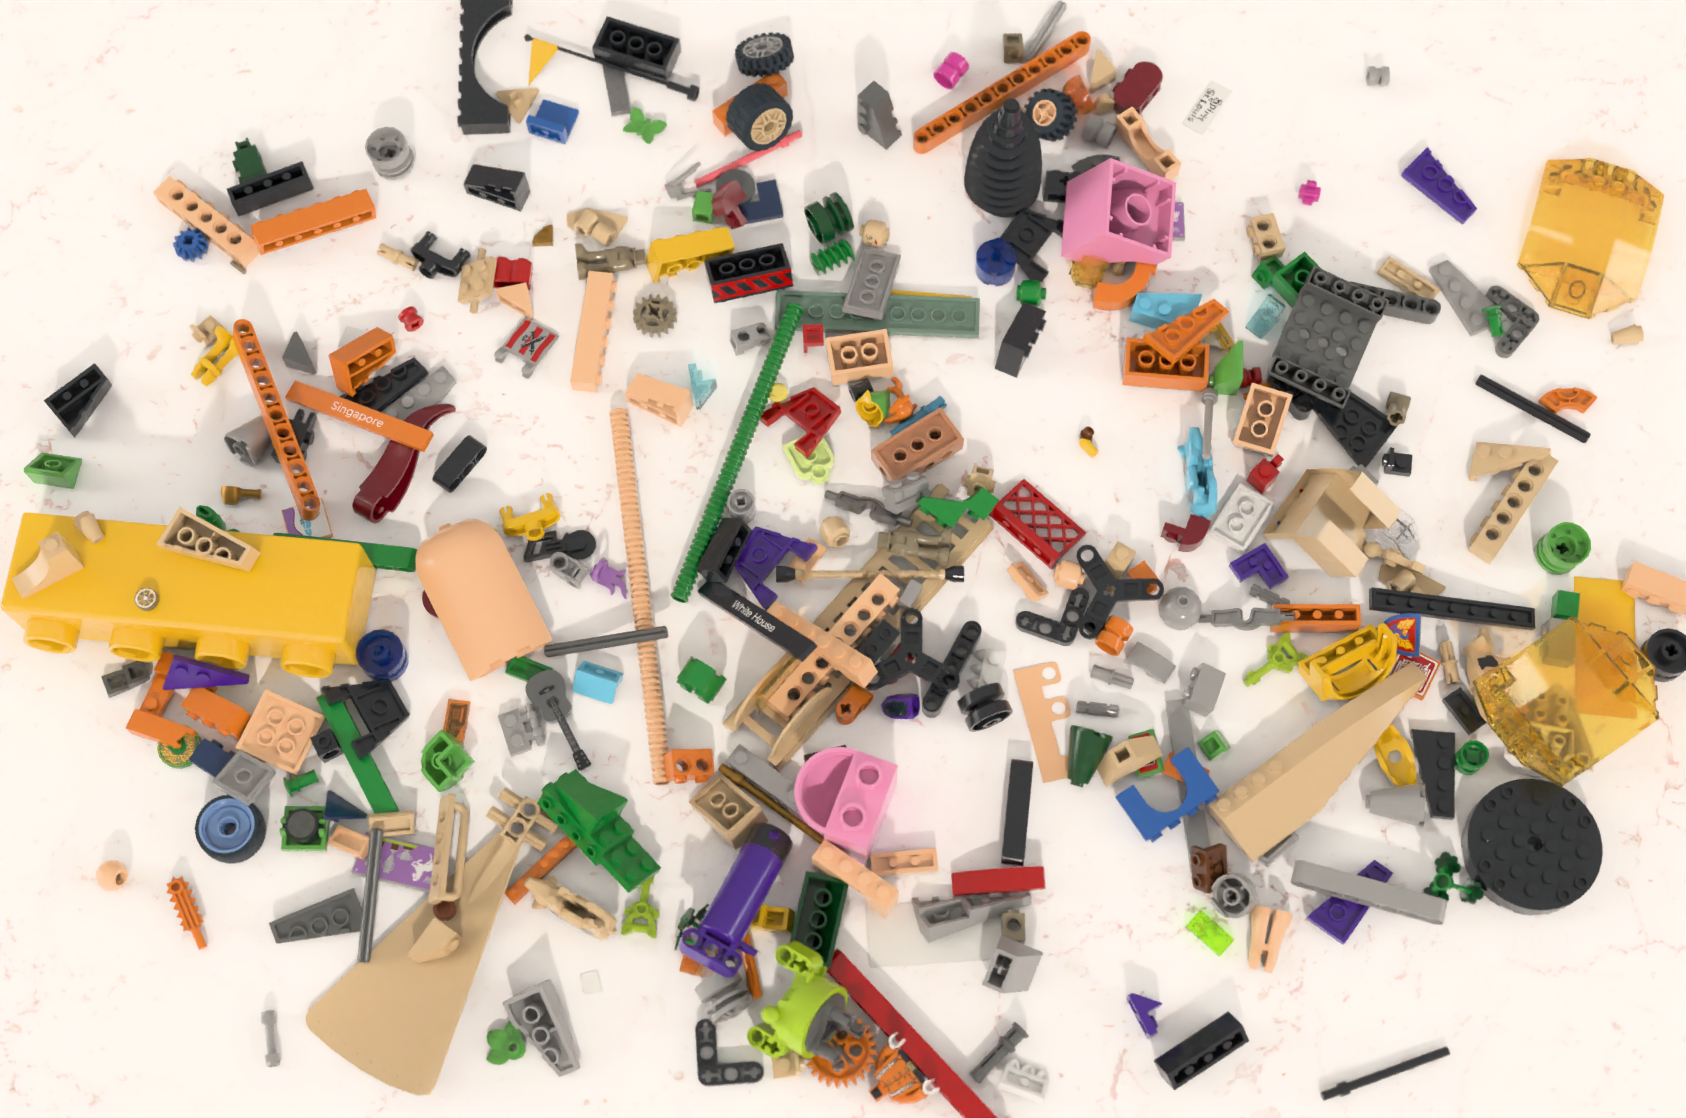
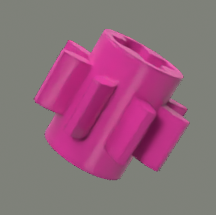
(1309, 192)

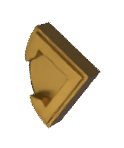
(544, 237)

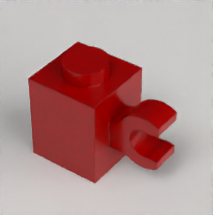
(1265, 473)

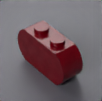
(1137, 87)

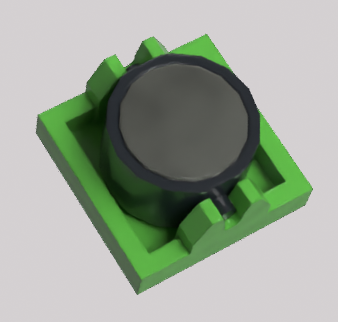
(304, 829)

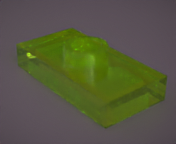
(1209, 933)

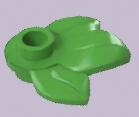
(502, 1044)

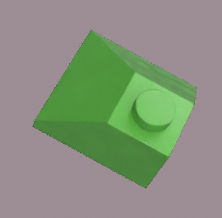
(1228, 372)

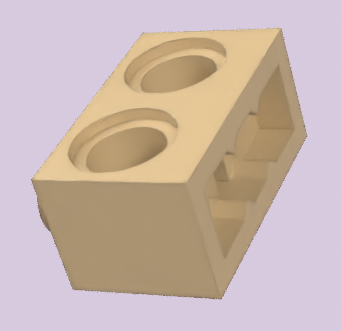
(1270, 237)

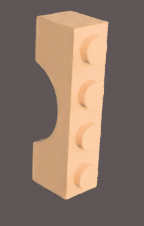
(1134, 132)

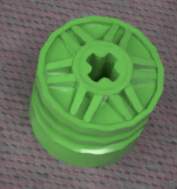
(1566, 539)

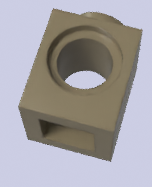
(1019, 918)

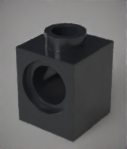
(326, 745)

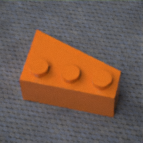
(359, 359)
(216, 712)

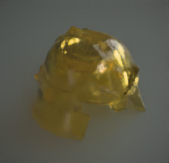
(1088, 272)

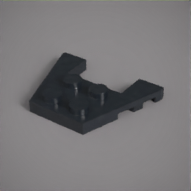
(1027, 236)
(378, 707)

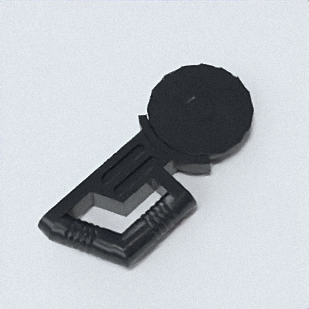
(576, 545)

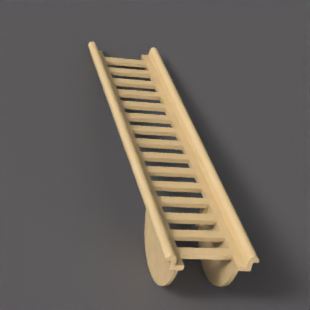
(825, 701)

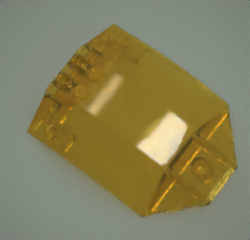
(1590, 236)
(1570, 698)

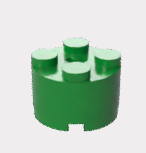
(700, 678)

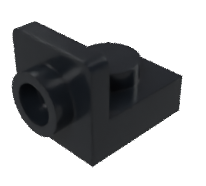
(1397, 463)

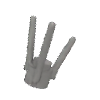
(675, 187)

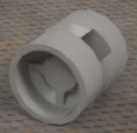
(1099, 131)
(742, 505)

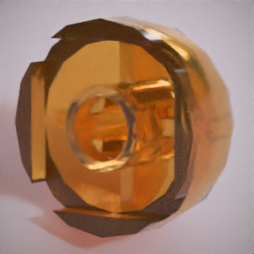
(1078, 92)

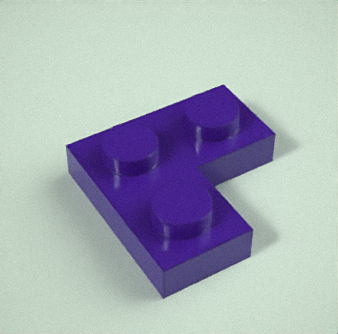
(1262, 562)

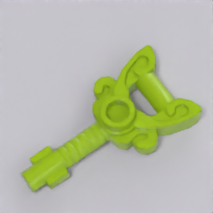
(1276, 660)
(641, 910)

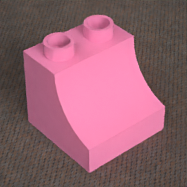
(1118, 215)

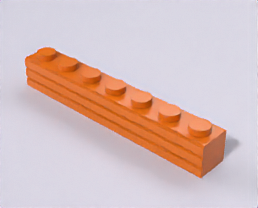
(541, 868)

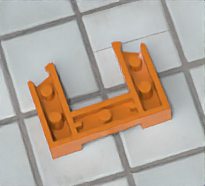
(148, 720)

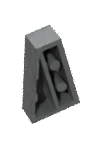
(876, 116)

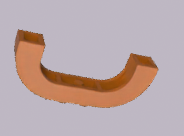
(1120, 296)

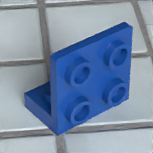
(552, 121)

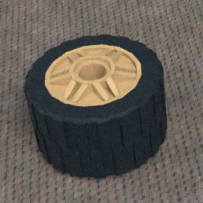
(759, 117)

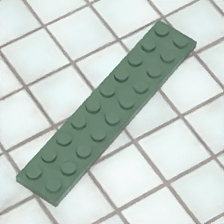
(903, 315)

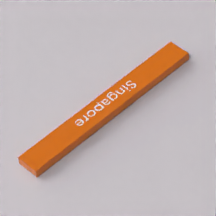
(359, 416)

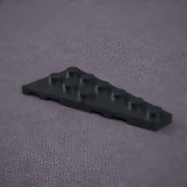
(1357, 427)

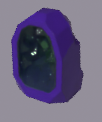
(901, 706)

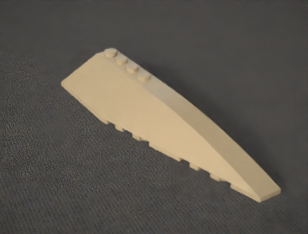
(1310, 769)

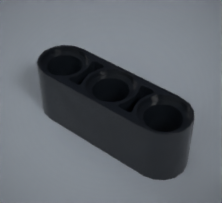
(1299, 398)
(459, 464)

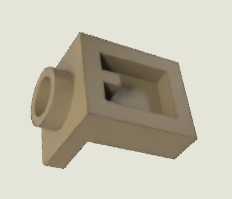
(1013, 48)

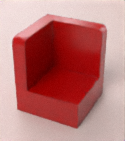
(812, 336)

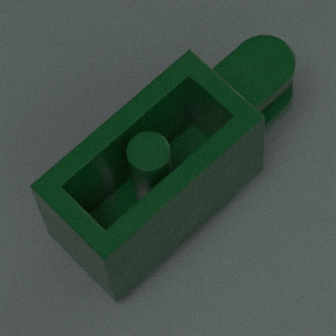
(248, 161)

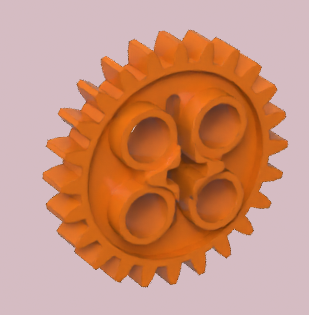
(849, 1073)

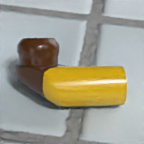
(1085, 441)

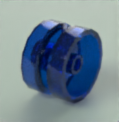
(382, 655)

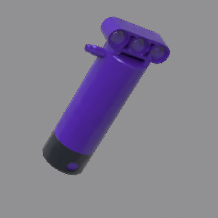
(738, 901)

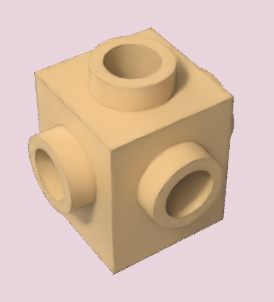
(980, 477)

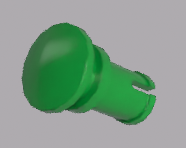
(1494, 319)
(300, 781)

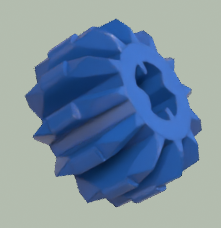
(190, 244)

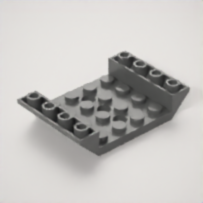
(1340, 315)

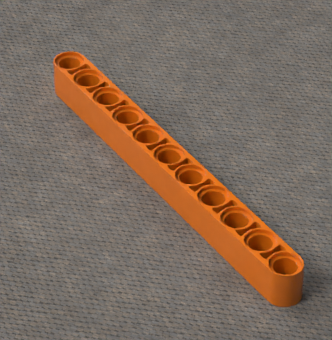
(995, 98)
(276, 427)

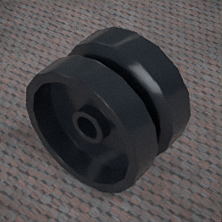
(1667, 652)
(984, 707)

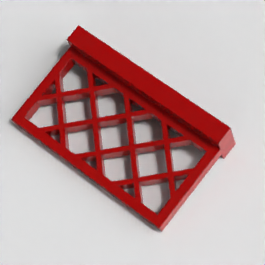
(1028, 536)

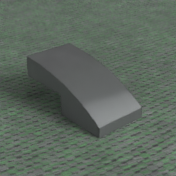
(125, 679)

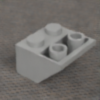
(1012, 966)

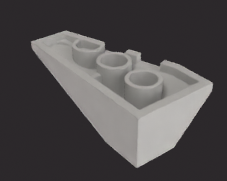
(543, 1022)

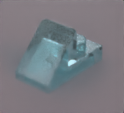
(1265, 316)
(701, 389)

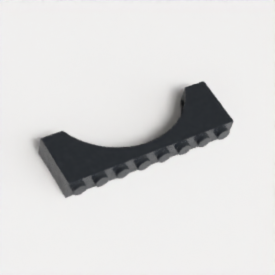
(478, 109)

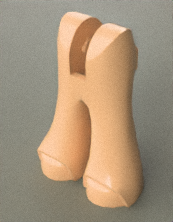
(1280, 923)

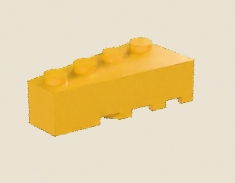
(687, 251)

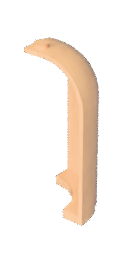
(479, 596)

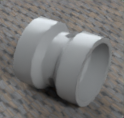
(1378, 76)

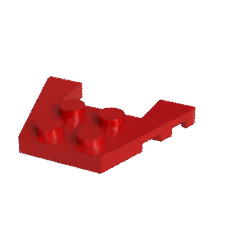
(809, 411)

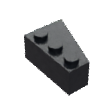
(498, 186)
(79, 398)

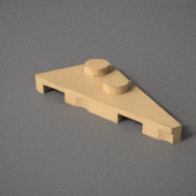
(1502, 457)

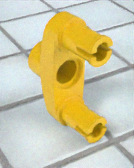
(532, 523)

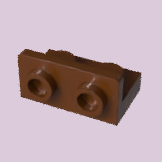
(1208, 866)

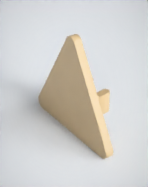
(518, 101)

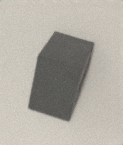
(297, 355)

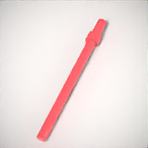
(747, 159)

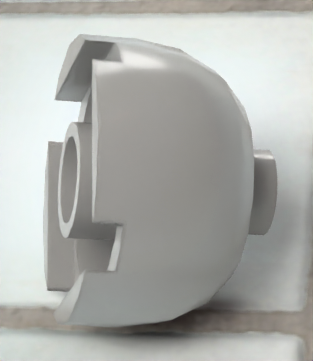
(1180, 608)
(1234, 895)

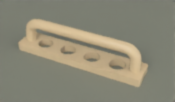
(442, 850)

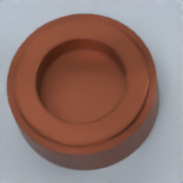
(445, 910)

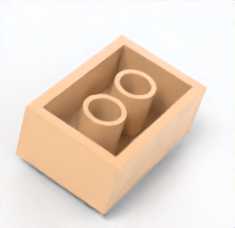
(859, 357)
(1262, 419)

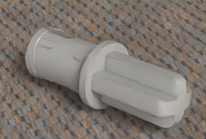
(1111, 676)

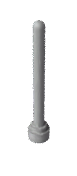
(1209, 398)

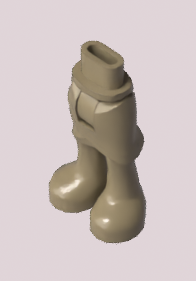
(618, 259)
(906, 543)

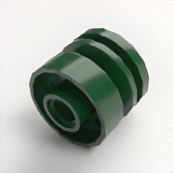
(830, 216)

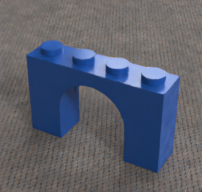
(1152, 822)

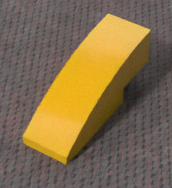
(774, 919)

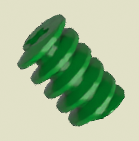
(831, 256)

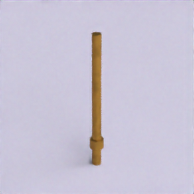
(739, 780)

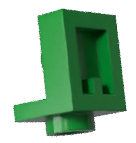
(1265, 271)

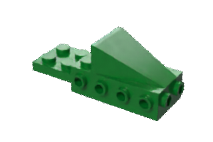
(594, 824)

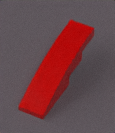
(998, 880)

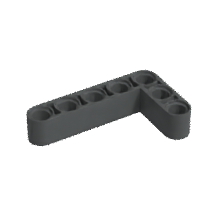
(1401, 300)

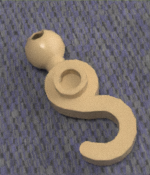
(1392, 557)

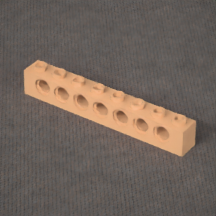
(880, 588)

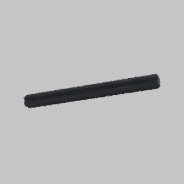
(1533, 408)

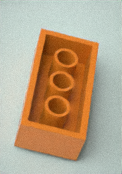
(1148, 368)

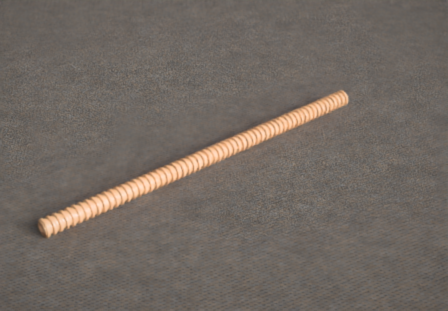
(640, 593)

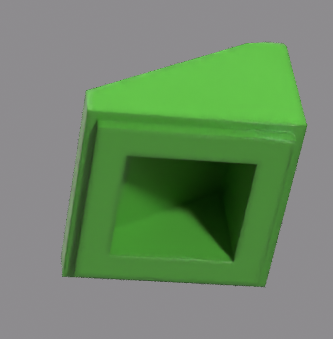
(1213, 744)

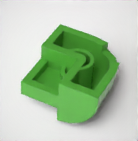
(444, 761)

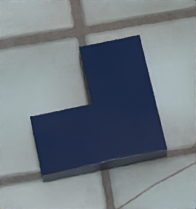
(767, 207)

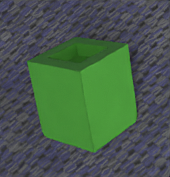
(702, 207)

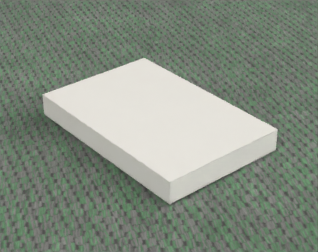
(1241, 518)

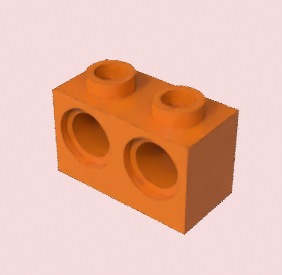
(688, 761)

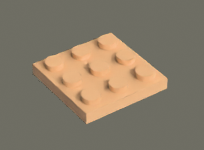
(280, 732)

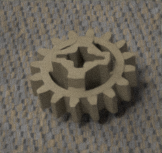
(657, 307)

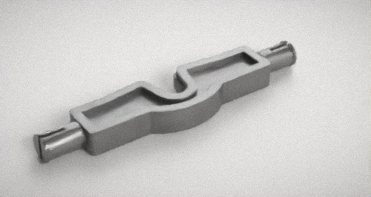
(859, 504)
(1257, 618)

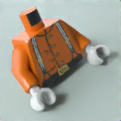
(898, 1076)

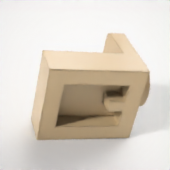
(205, 330)
(788, 1065)

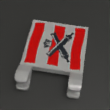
(528, 343)

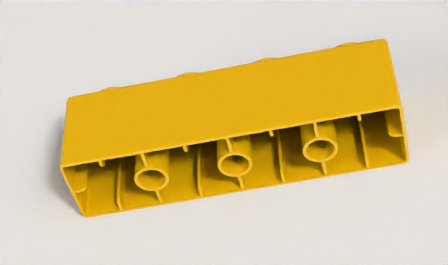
(295, 604)

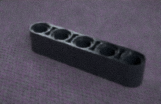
(953, 659)
(1017, 812)

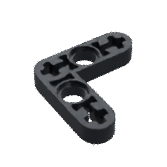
(1057, 627)
(712, 1063)

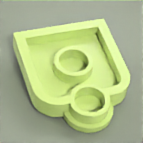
(813, 468)

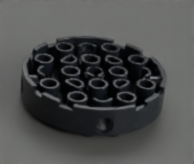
(1564, 842)

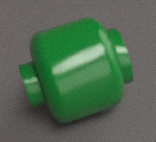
(1031, 292)

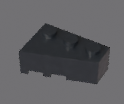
(1019, 339)

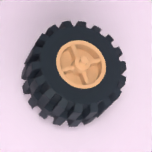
(1051, 114)

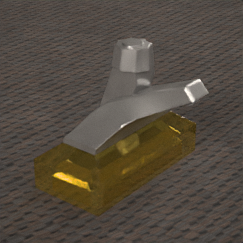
(1219, 338)

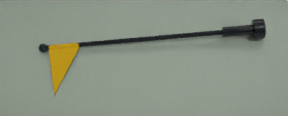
(543, 51)

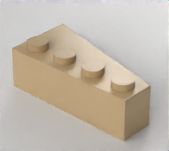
(201, 540)

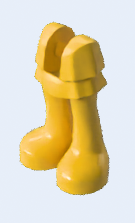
(224, 340)

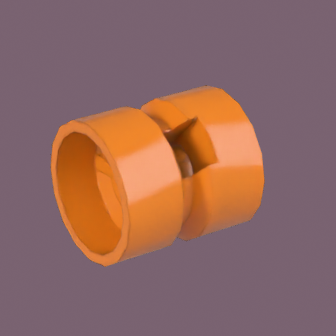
(1112, 637)

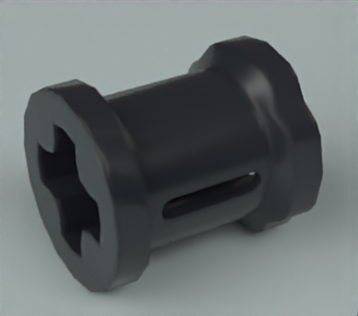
(859, 389)

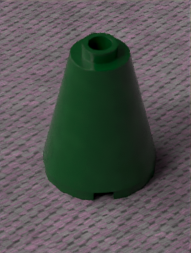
(1085, 753)

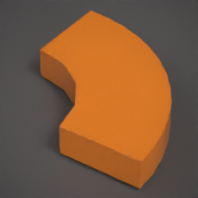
(1567, 398)

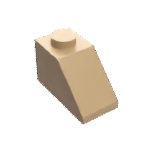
(1119, 561)
(434, 943)

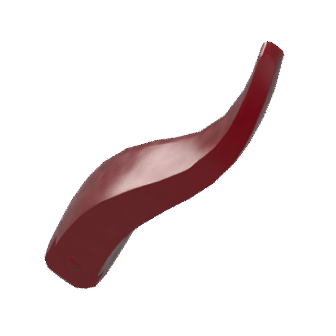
(394, 471)

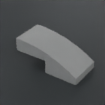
(1151, 662)

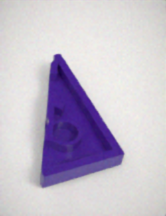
(192, 673)

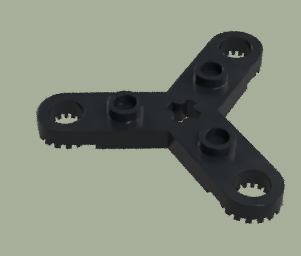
(1126, 591)
(924, 666)

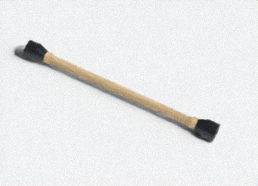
(786, 574)

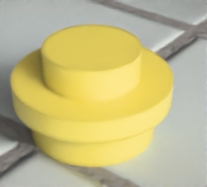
(778, 393)

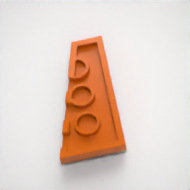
(1186, 331)

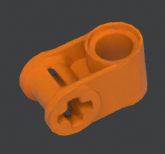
(855, 701)

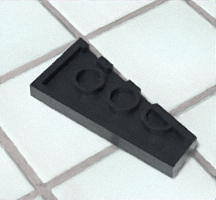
(389, 388)
(1437, 769)

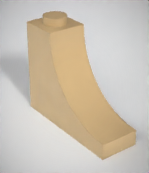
(54, 563)

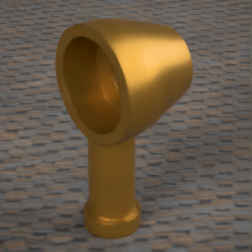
(232, 494)

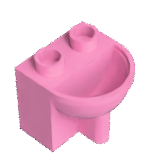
(846, 797)

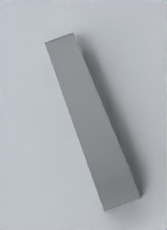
(1369, 892)

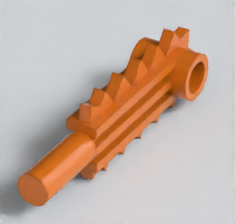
(187, 911)

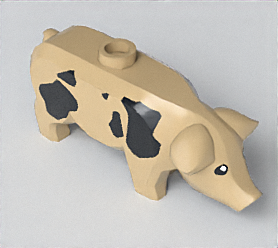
(1479, 661)
(571, 908)

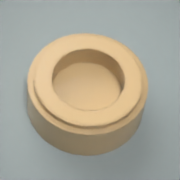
(1104, 104)

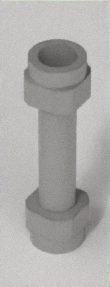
(268, 1019)

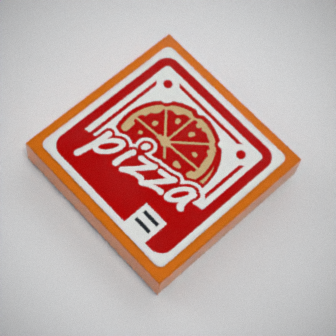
(1425, 663)

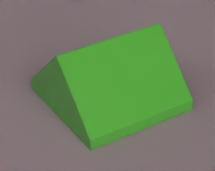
(54, 470)

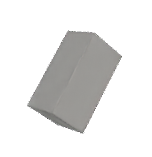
(910, 594)

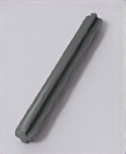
(606, 641)
(370, 895)

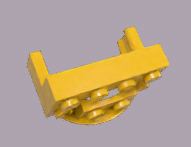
(1364, 644)

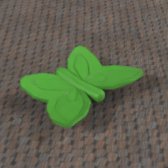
(645, 129)

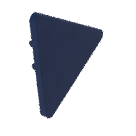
(339, 808)

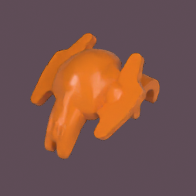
(902, 406)

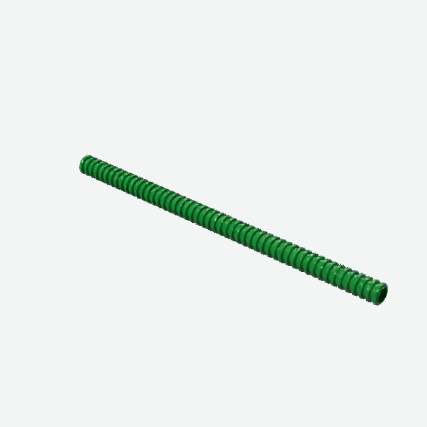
(737, 451)

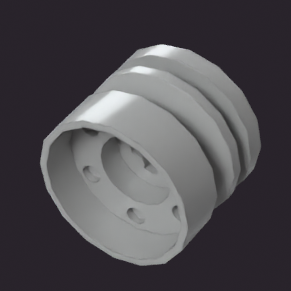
(390, 153)
(726, 999)

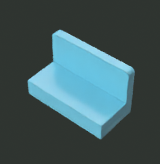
(597, 682)

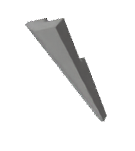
(945, 917)

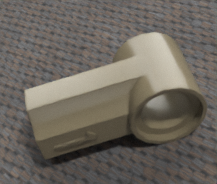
(1397, 408)

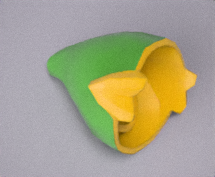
(873, 407)

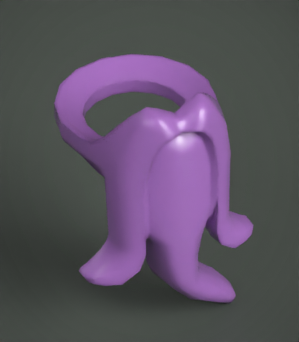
(607, 576)

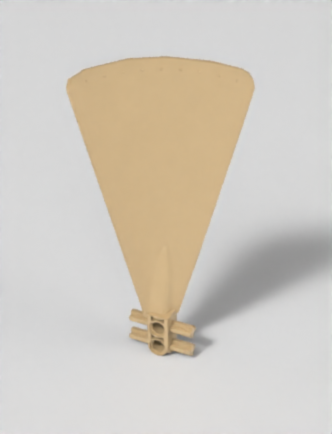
(402, 1014)

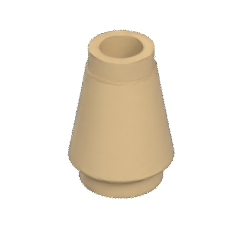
(1629, 335)
(88, 525)

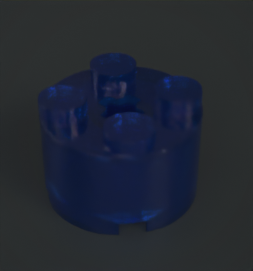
(995, 262)

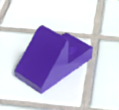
(1141, 1007)

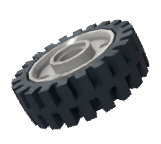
(764, 54)

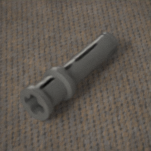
(1006, 1045)

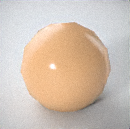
(111, 875)

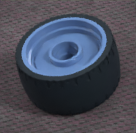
(217, 819)

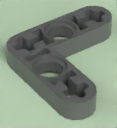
(1519, 322)

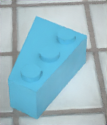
(1162, 308)

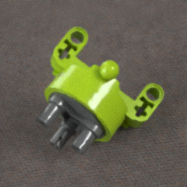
(807, 1012)

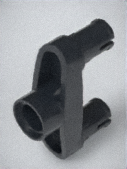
(434, 263)

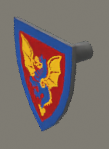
(1408, 631)

